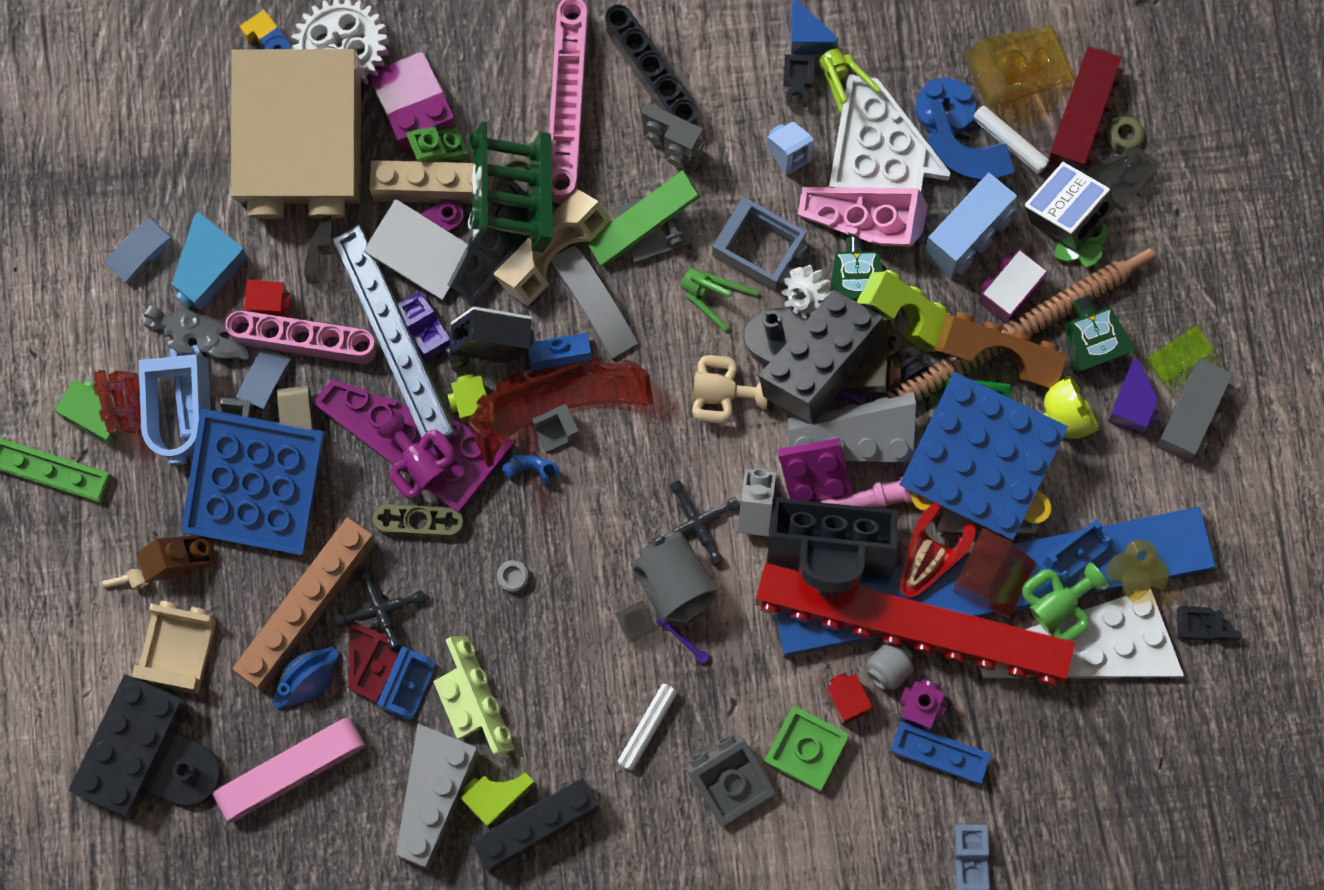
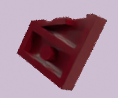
(369, 661)

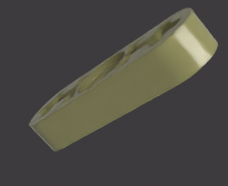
(409, 510)

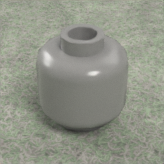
(890, 666)

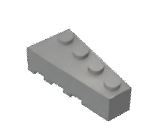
(866, 431)
(433, 790)

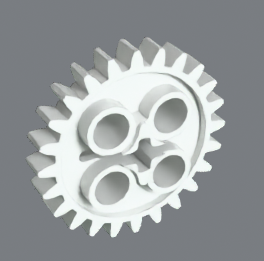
(332, 22)

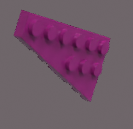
(364, 415)

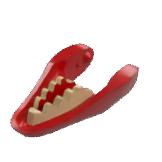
(929, 559)

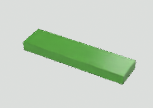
(644, 218)
(53, 471)

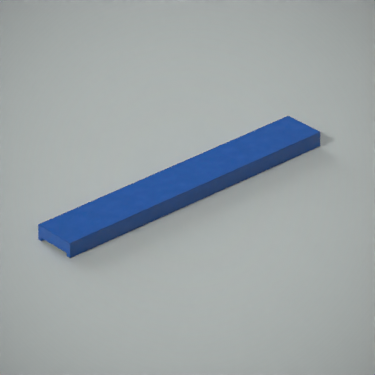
(1177, 536)

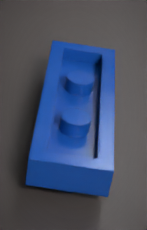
(940, 753)

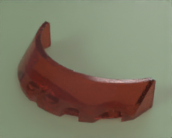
(539, 391)

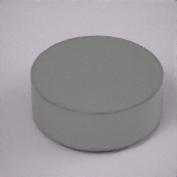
(512, 576)

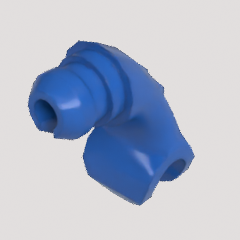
(522, 463)

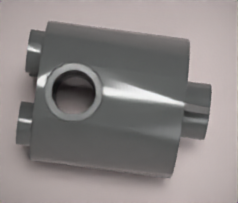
(674, 580)

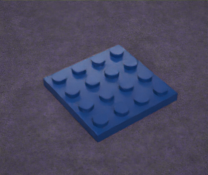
(983, 455)
(252, 481)

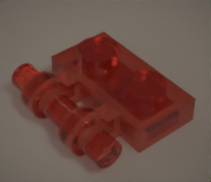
(126, 395)

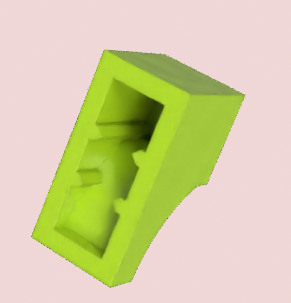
(494, 799)

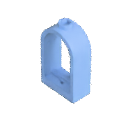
(176, 366)

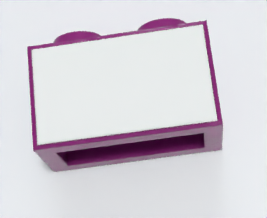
(1012, 286)

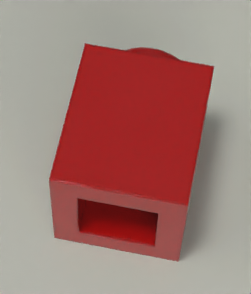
(267, 298)
(848, 697)

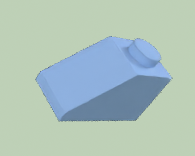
(790, 147)

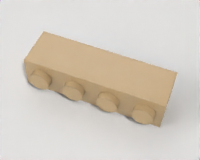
(423, 181)

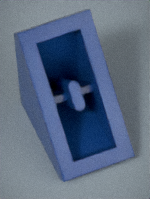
(808, 32)

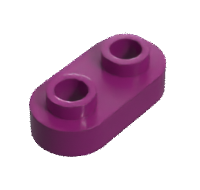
(449, 224)

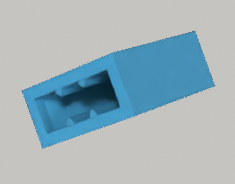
(205, 263)

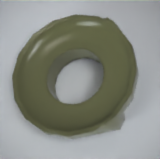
(1118, 144)

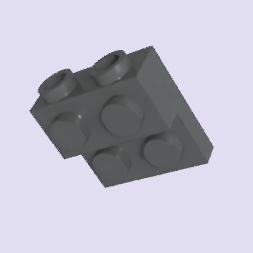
(680, 138)
(729, 779)

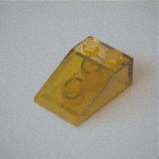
(1018, 65)

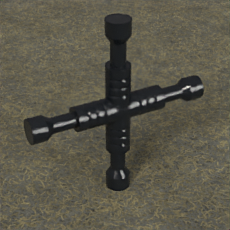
(697, 523)
(379, 609)

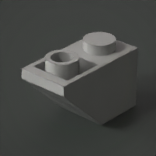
(756, 502)

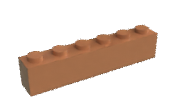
(304, 605)

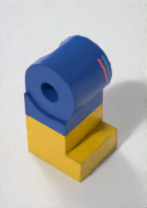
(264, 31)

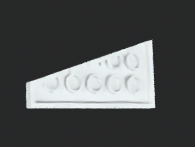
(1120, 642)

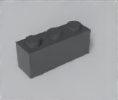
(1196, 410)

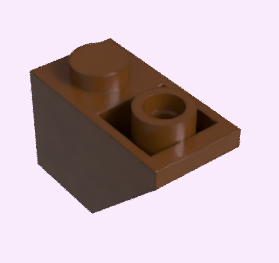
(175, 557)

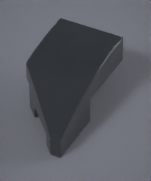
(1204, 624)

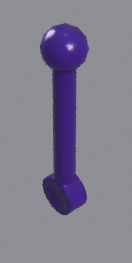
(701, 656)

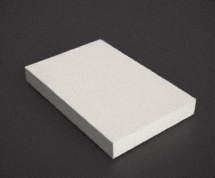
(416, 249)

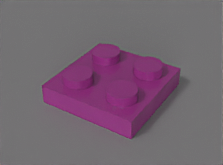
(815, 471)

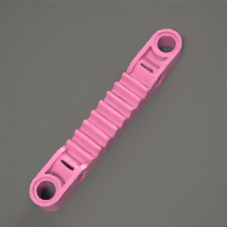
(567, 96)

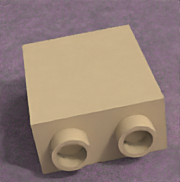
(295, 130)

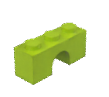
(887, 294)

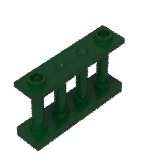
(538, 177)

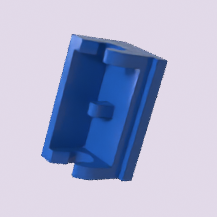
(1074, 555)
(406, 684)

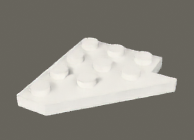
(880, 143)

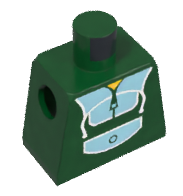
(854, 268)
(1095, 336)

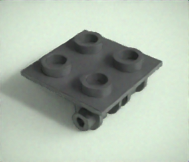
(664, 239)

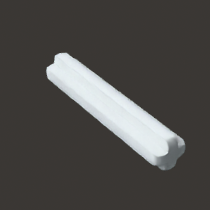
(1013, 140)
(647, 727)

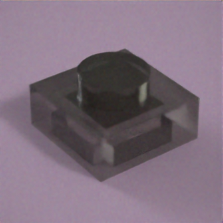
(635, 621)

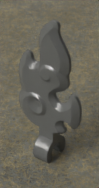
(190, 324)

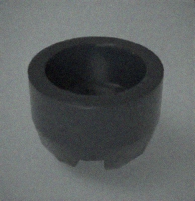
(456, 362)

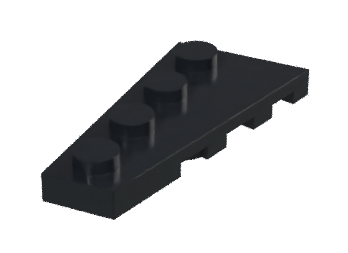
(485, 257)

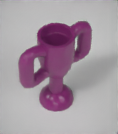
(419, 461)

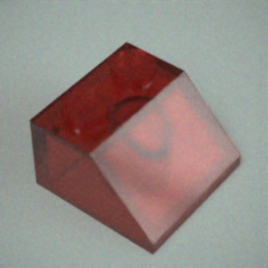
(995, 573)

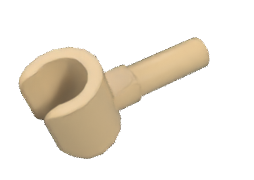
(134, 577)

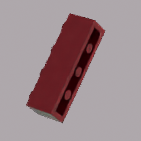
(1084, 109)

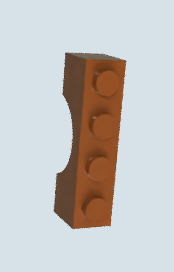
(1035, 362)

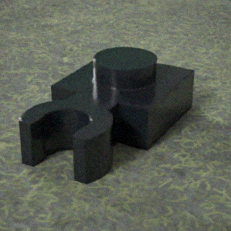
(798, 75)

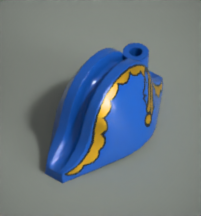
(305, 677)

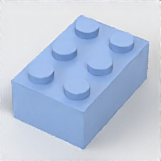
(970, 227)

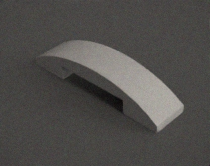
(594, 301)

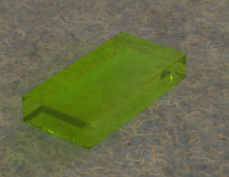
(1179, 354)

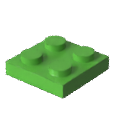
(806, 748)

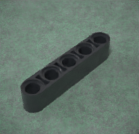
(645, 56)

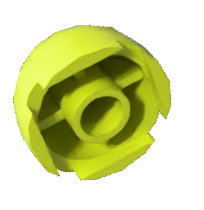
(1068, 407)

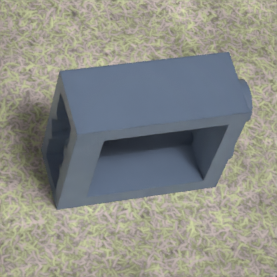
(748, 209)

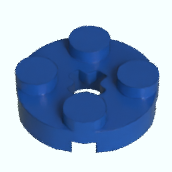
(950, 91)

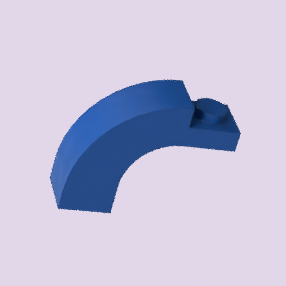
(961, 158)

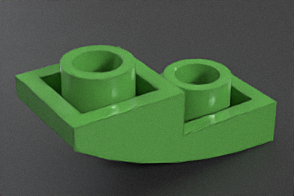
(436, 145)

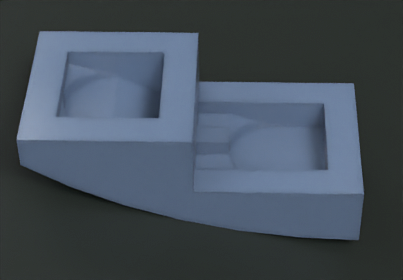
(140, 246)
(264, 378)
(971, 857)

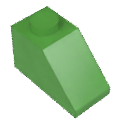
(81, 409)

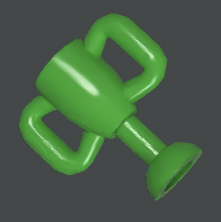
(1062, 602)

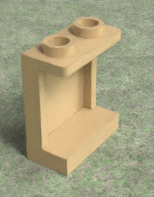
(176, 647)

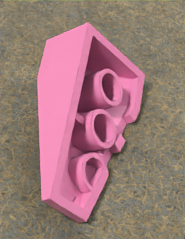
(871, 214)

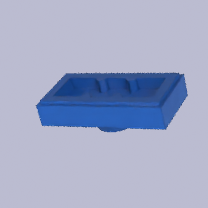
(559, 351)

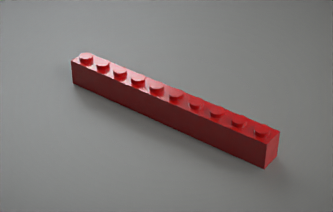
(919, 625)

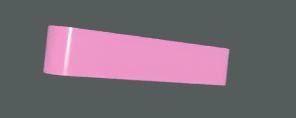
(290, 328)
(288, 769)

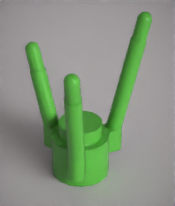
(700, 283)

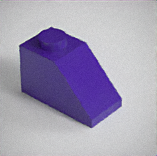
(1135, 401)

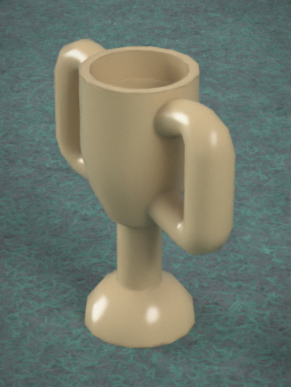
(720, 389)

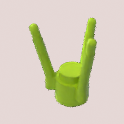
(836, 68)

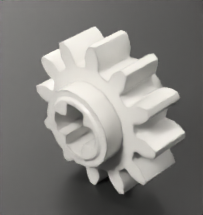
(805, 290)

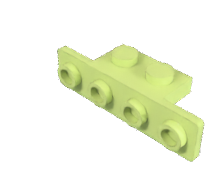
(470, 699)

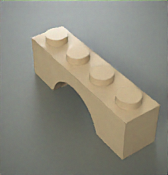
(574, 221)

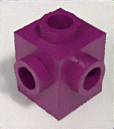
(915, 713)

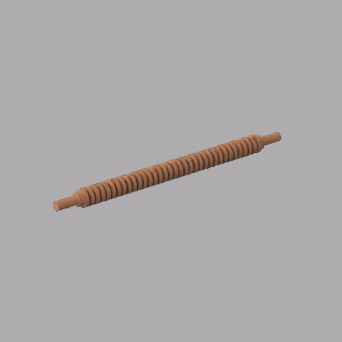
(1029, 323)

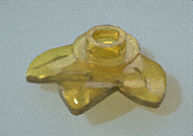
(1135, 574)

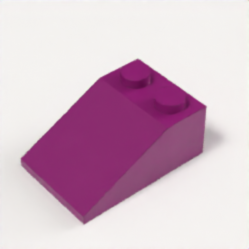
(411, 98)

